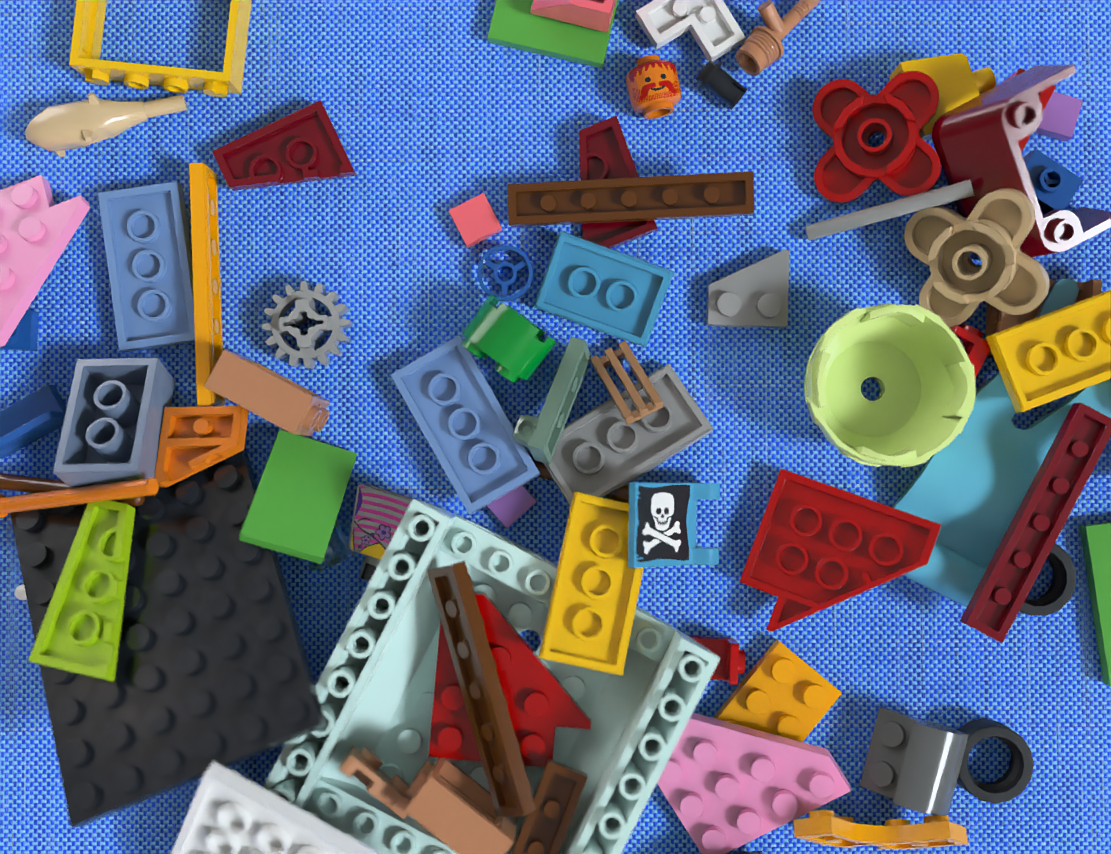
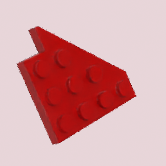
(830, 546)

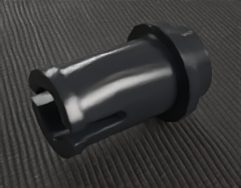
(721, 84)

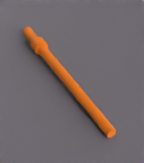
(78, 495)

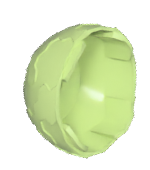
(921, 379)

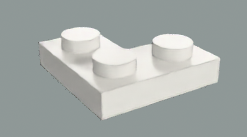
(705, 19)

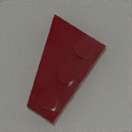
(286, 152)
(607, 156)

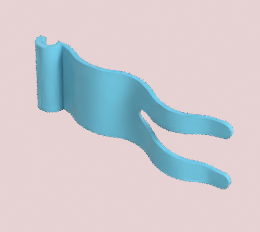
(984, 476)

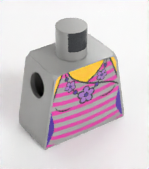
(374, 524)

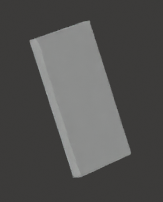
(605, 454)

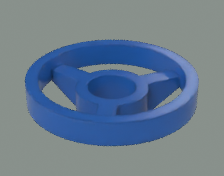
(497, 267)

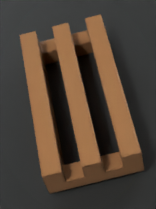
(612, 358)

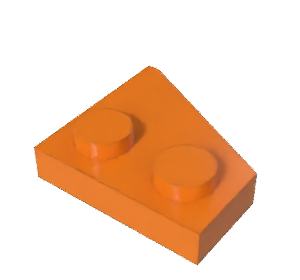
(198, 439)

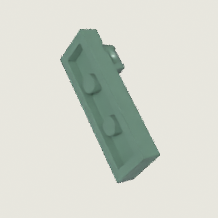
(544, 432)

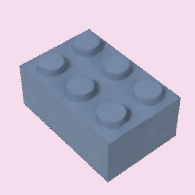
(113, 421)

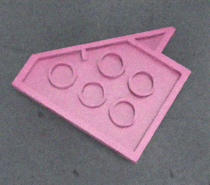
(30, 244)
(744, 782)

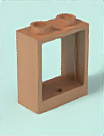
(268, 394)
(458, 810)

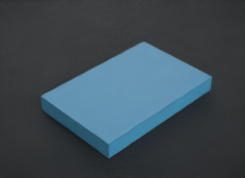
(603, 288)

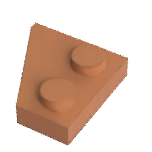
(366, 767)

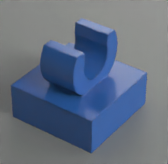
(25, 334)

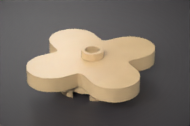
(995, 233)

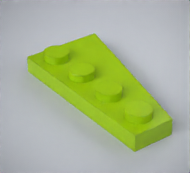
(88, 602)

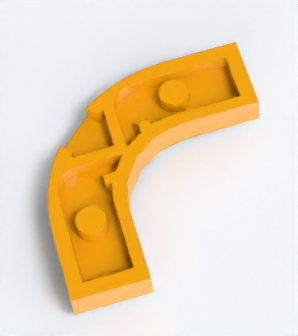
(842, 832)

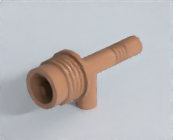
(764, 42)

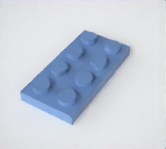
(149, 265)
(464, 425)

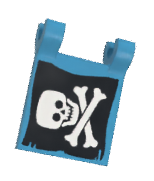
(665, 524)

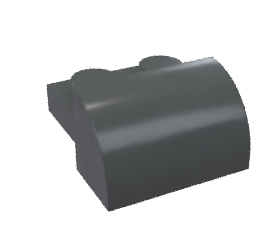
(914, 762)

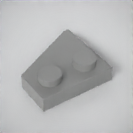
(751, 296)

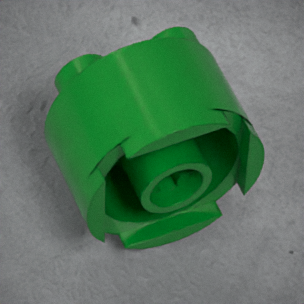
(506, 339)

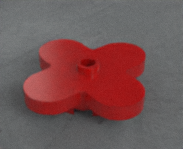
(853, 115)

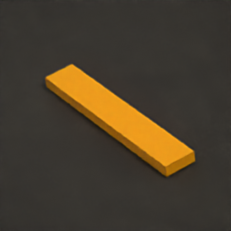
(206, 278)

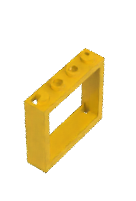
(87, 50)

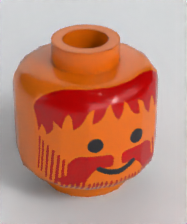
(653, 87)

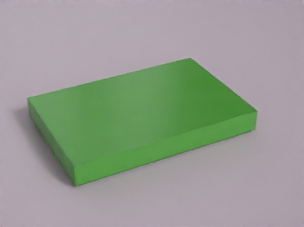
(519, 29)
(298, 497)

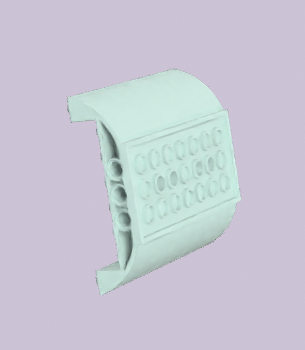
(383, 685)

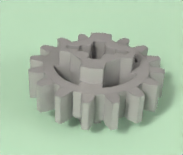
(306, 308)

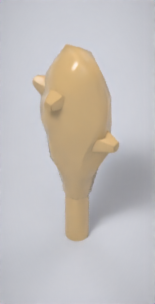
(93, 120)

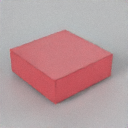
(475, 220)

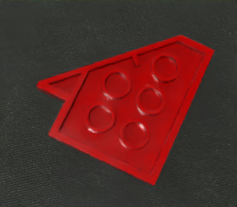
(531, 690)

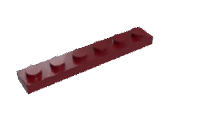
(1038, 522)

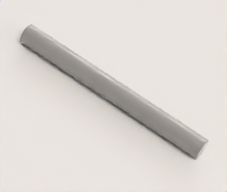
(890, 210)

